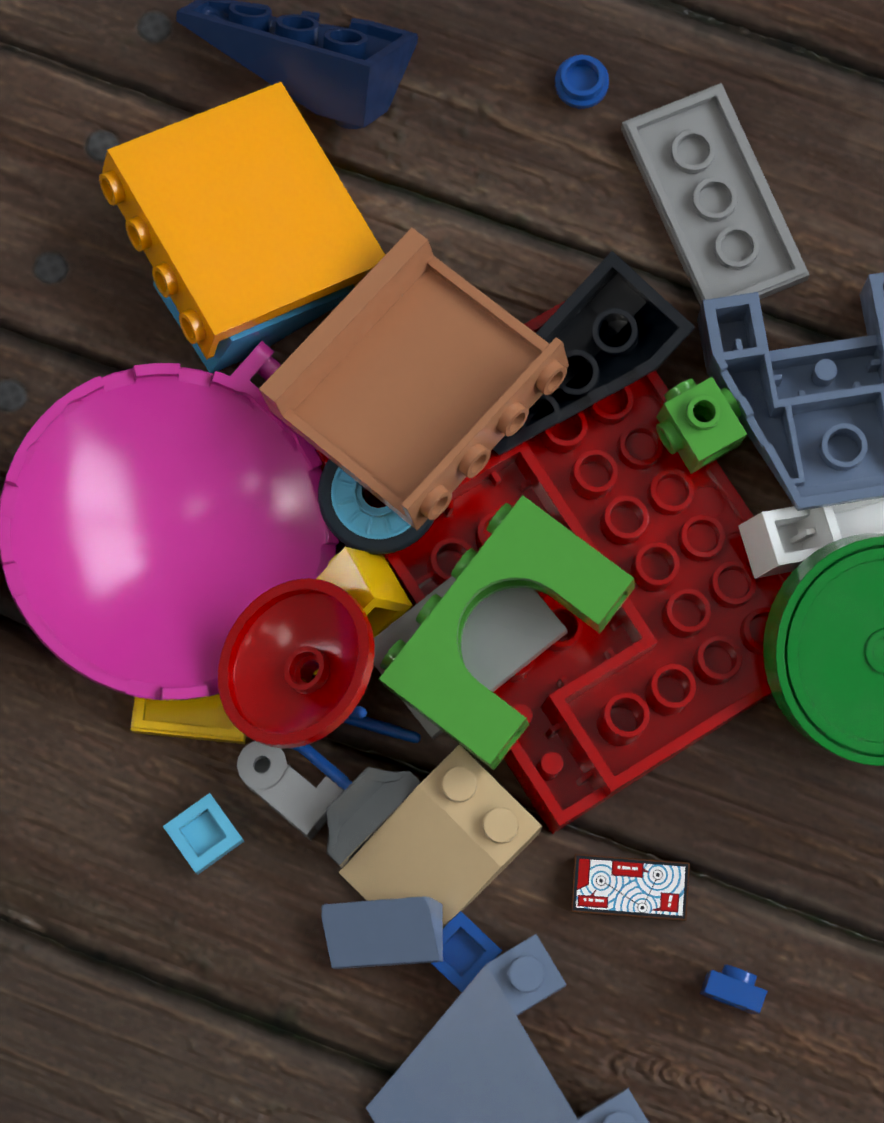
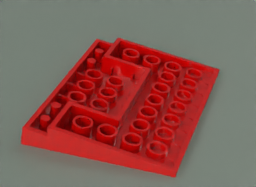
(680, 646)

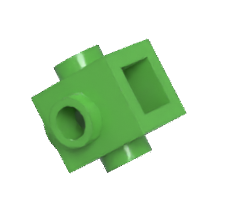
(700, 422)

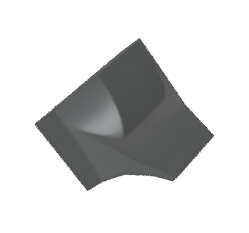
(363, 810)

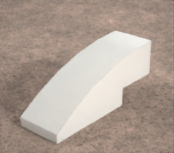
(785, 537)

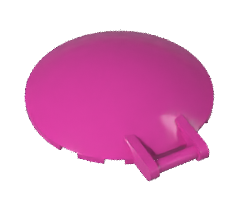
(155, 519)

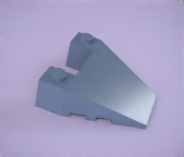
(808, 406)
(482, 1062)

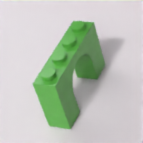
(522, 552)

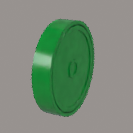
(829, 648)

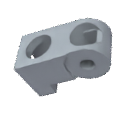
(273, 780)

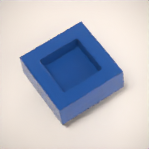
(464, 951)
(734, 988)

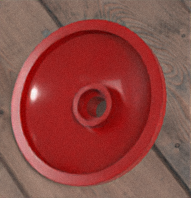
(279, 647)

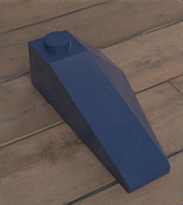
(322, 66)

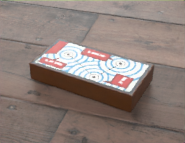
(630, 887)

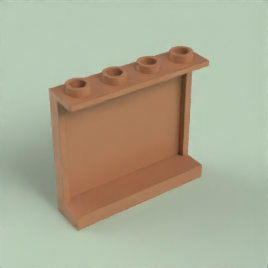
(414, 381)

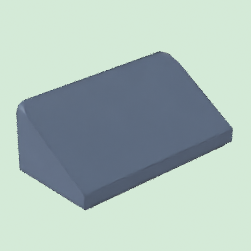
(383, 932)

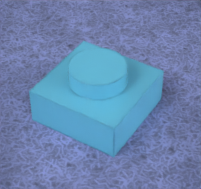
(203, 833)

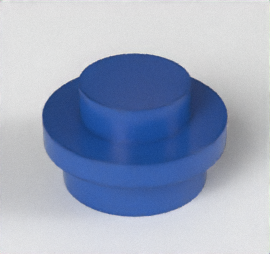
(581, 81)

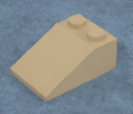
(444, 839)

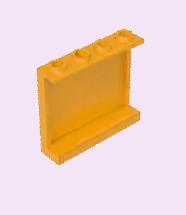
(239, 215)

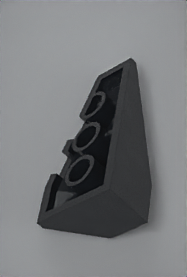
(612, 336)

